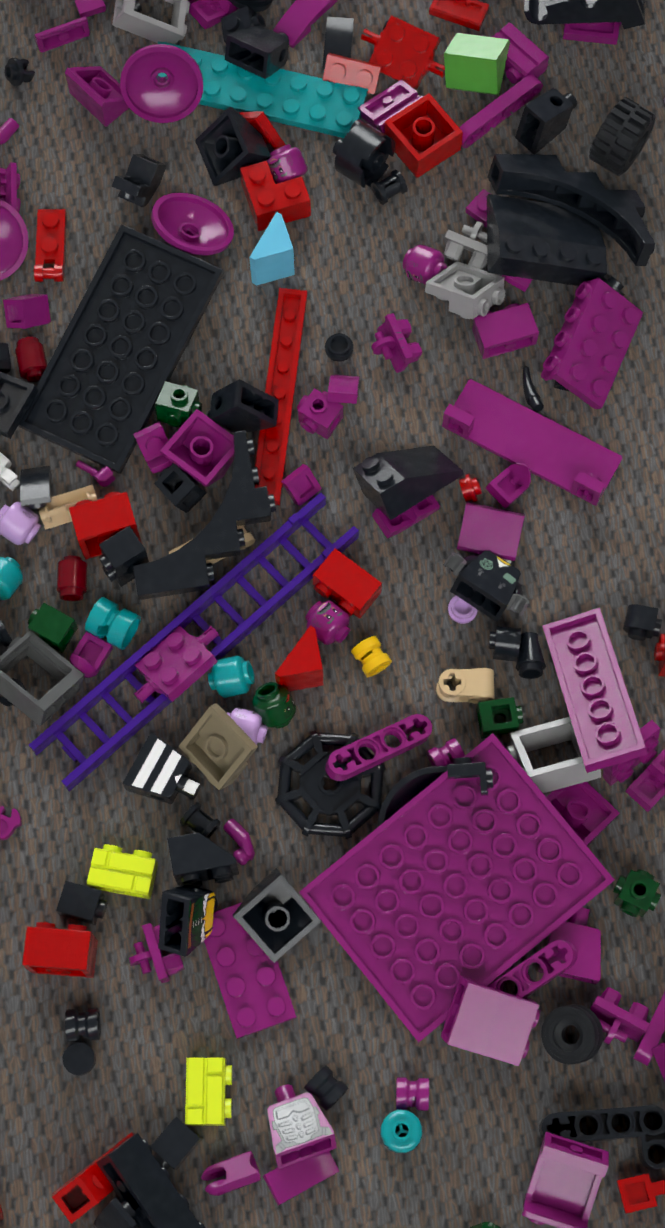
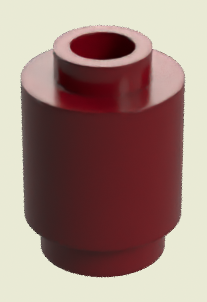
(30, 358)
(72, 578)

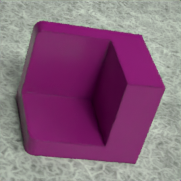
(27, 311)

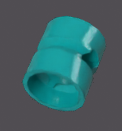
(115, 624)

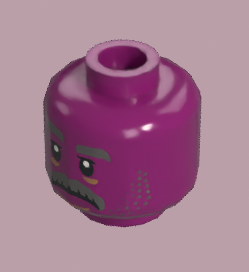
(287, 164)
(423, 263)
(329, 621)

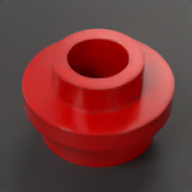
(470, 488)

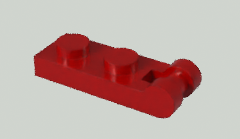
(50, 244)

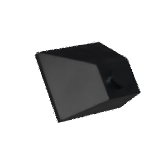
(230, 146)
(275, 915)

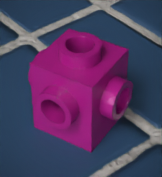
(319, 415)

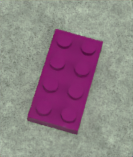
(246, 977)

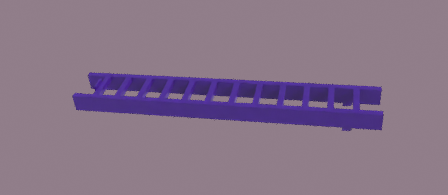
(190, 614)

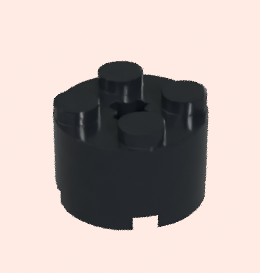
(363, 153)

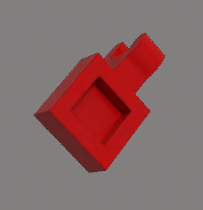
(639, 1193)

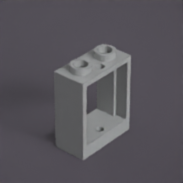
(151, 28)
(555, 775)

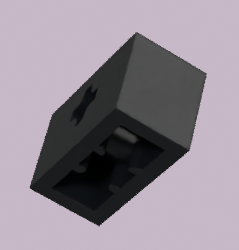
(121, 554)

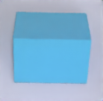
(273, 254)

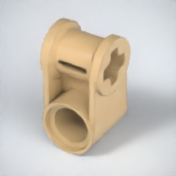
(470, 684)

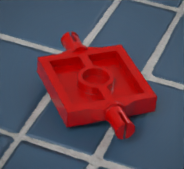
(404, 52)

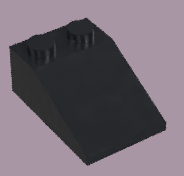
(404, 477)

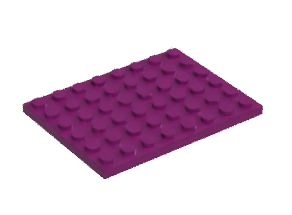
(455, 887)

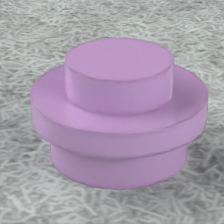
(461, 611)

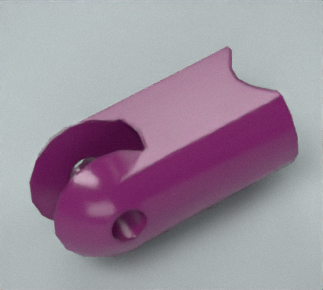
(238, 1170)

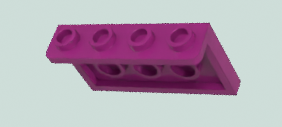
(592, 342)

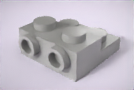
(467, 289)

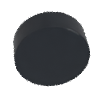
(79, 1059)

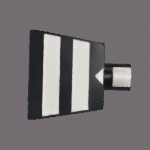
(161, 773)

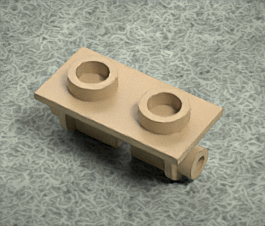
(57, 510)

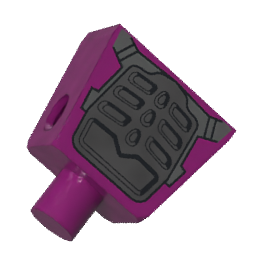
(298, 1127)

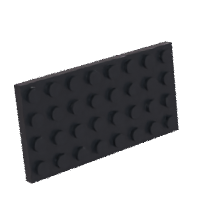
(121, 348)

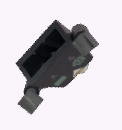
(487, 583)

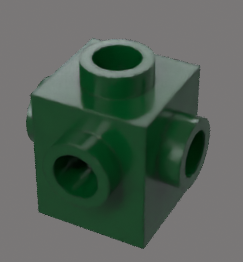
(176, 404)
(629, 901)

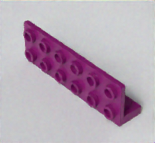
(533, 440)

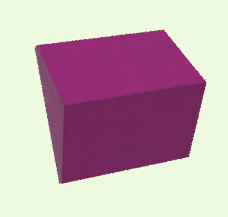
(96, 92)
(201, 449)
(491, 531)

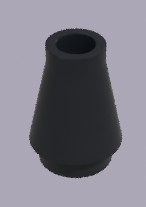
(530, 657)

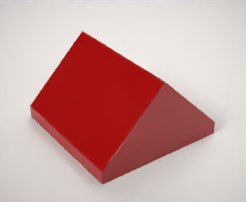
(303, 664)

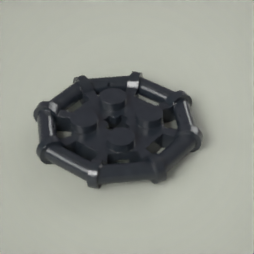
(327, 801)

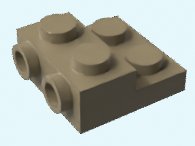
(218, 747)

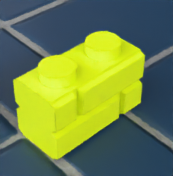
(122, 872)
(206, 1092)

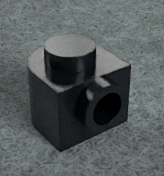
(642, 622)
(505, 643)

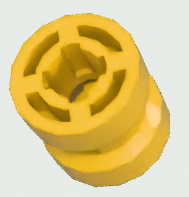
(371, 656)

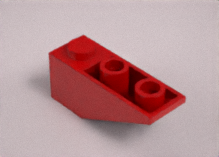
(84, 1189)

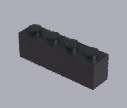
(146, 1186)

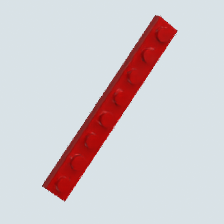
(281, 385)

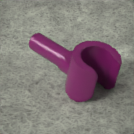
(103, 476)

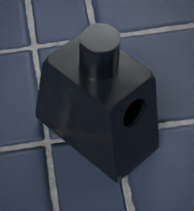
(257, 50)
(544, 119)
(243, 408)

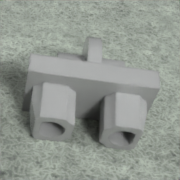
(457, 243)

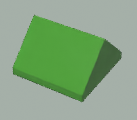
(475, 63)

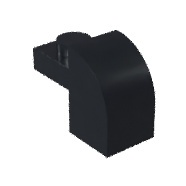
(140, 180)

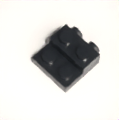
(14, 402)

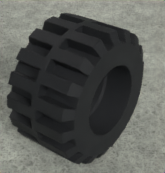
(622, 136)

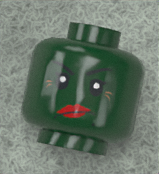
(274, 705)

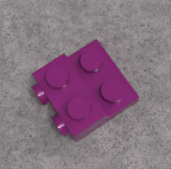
(583, 810)

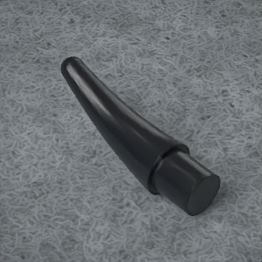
(530, 392)

